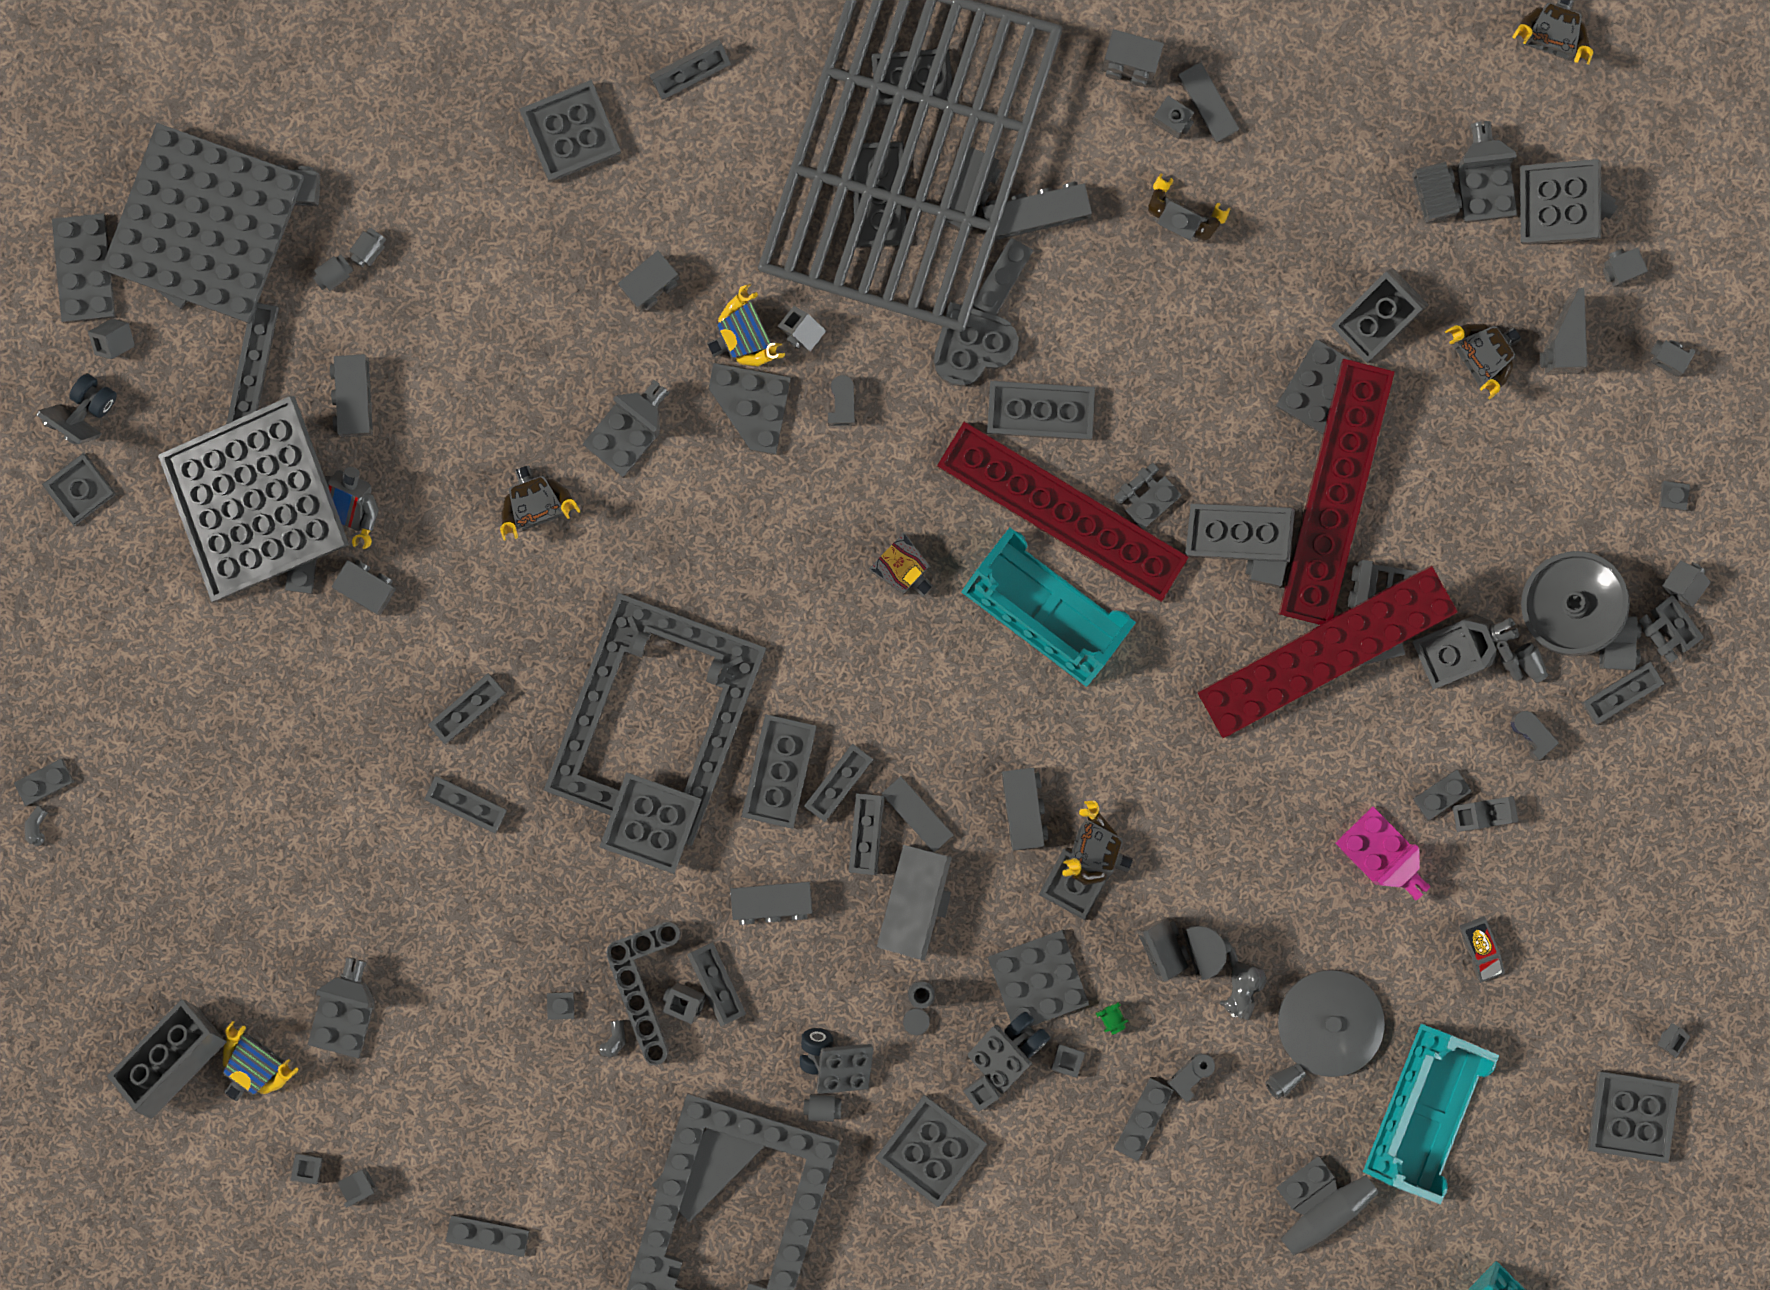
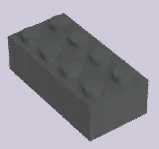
(166, 1059)

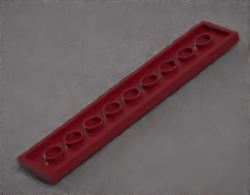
(1336, 492)
(1062, 512)
(1327, 651)

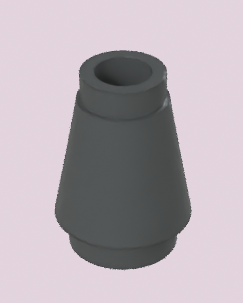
(1531, 662)
(1285, 1081)

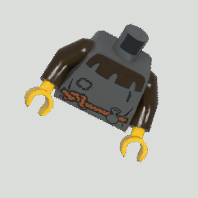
(1556, 31)
(1181, 218)
(1486, 353)
(534, 502)
(1095, 849)

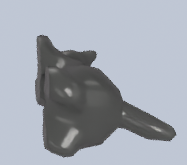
(1245, 982)

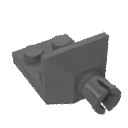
(1486, 177)
(628, 429)
(1462, 648)
(343, 1012)

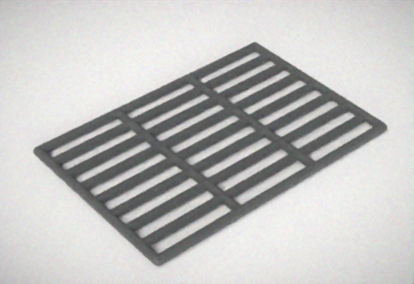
(894, 196)

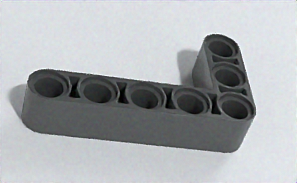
(638, 987)

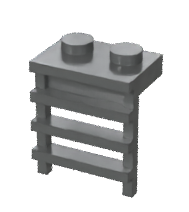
(1365, 579)

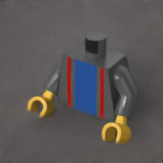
(354, 503)

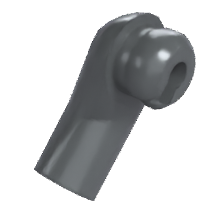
(616, 1042)

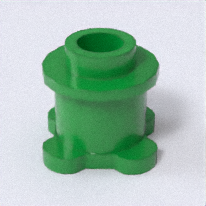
(1112, 1018)

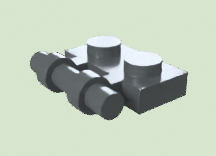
(1153, 502)
(1677, 626)

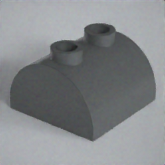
(1206, 950)

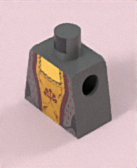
(902, 567)

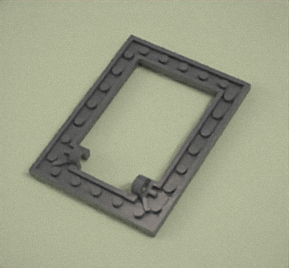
(628, 631)
(652, 1264)

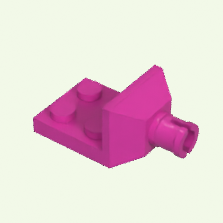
(1383, 853)

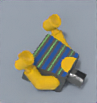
(743, 333)
(252, 1065)

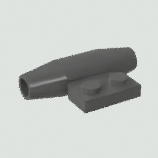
(1323, 1206)

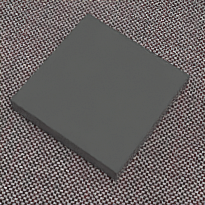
(79, 489)
(1069, 892)

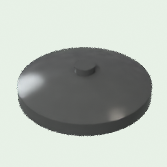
(1575, 603)
(1331, 1023)

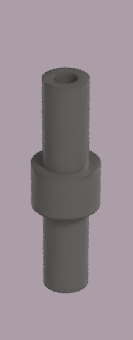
(1509, 660)

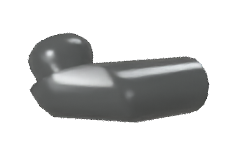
(31, 826)

